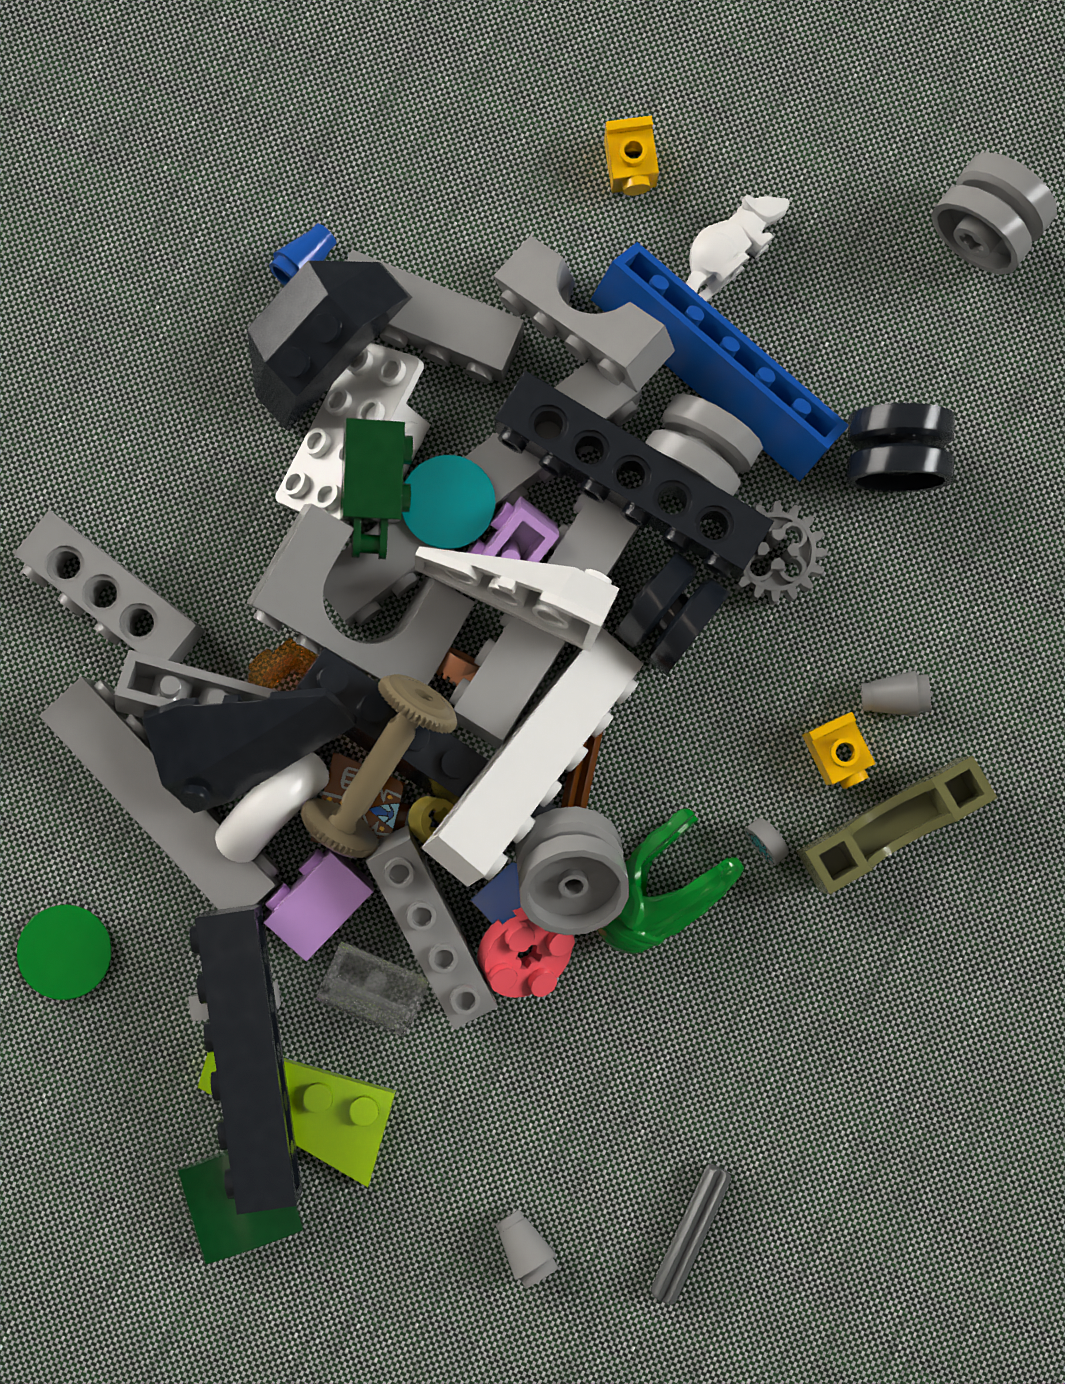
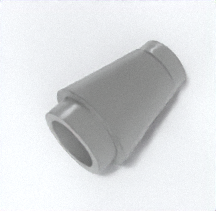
(898, 694)
(525, 1249)

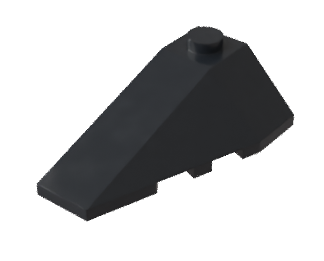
(229, 747)

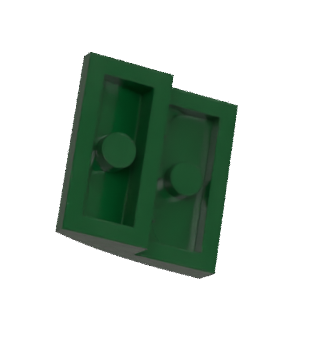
(215, 1218)

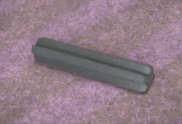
(690, 1234)

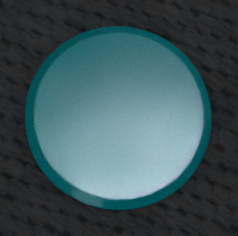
(449, 502)

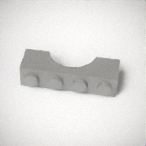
(622, 342)

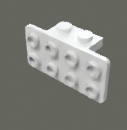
(369, 388)

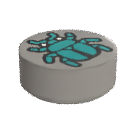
(767, 841)

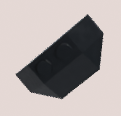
(318, 331)

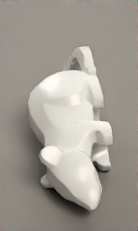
(723, 247)

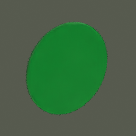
(64, 952)

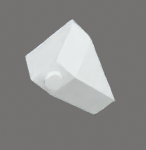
(545, 595)

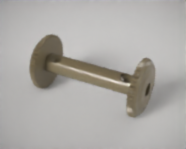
(342, 825)

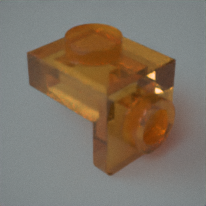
(272, 667)

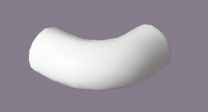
(269, 808)

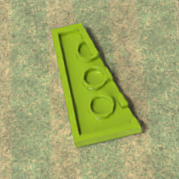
(332, 1116)

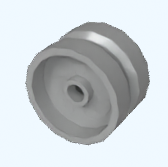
(994, 213)
(706, 441)
(572, 871)

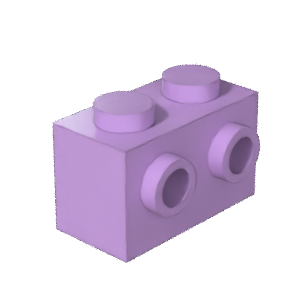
(519, 533)
(317, 901)

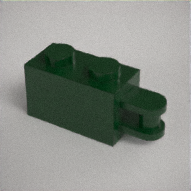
(374, 480)

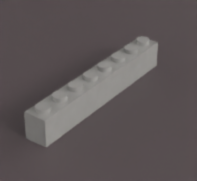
(362, 583)

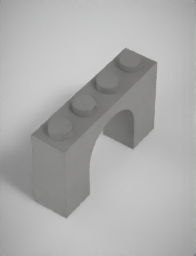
(293, 597)

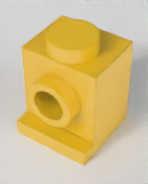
(631, 138)
(823, 744)

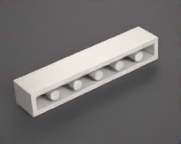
(532, 759)

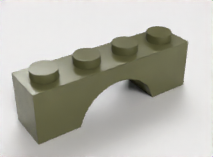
(895, 822)

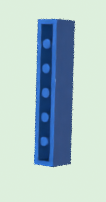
(724, 362)

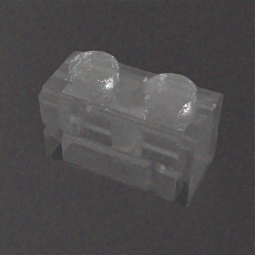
(372, 989)

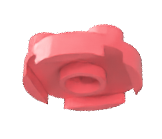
(527, 975)

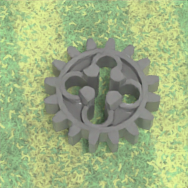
(801, 554)

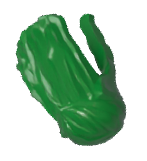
(652, 919)

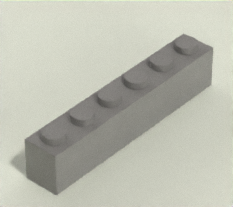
(523, 653)
(121, 758)

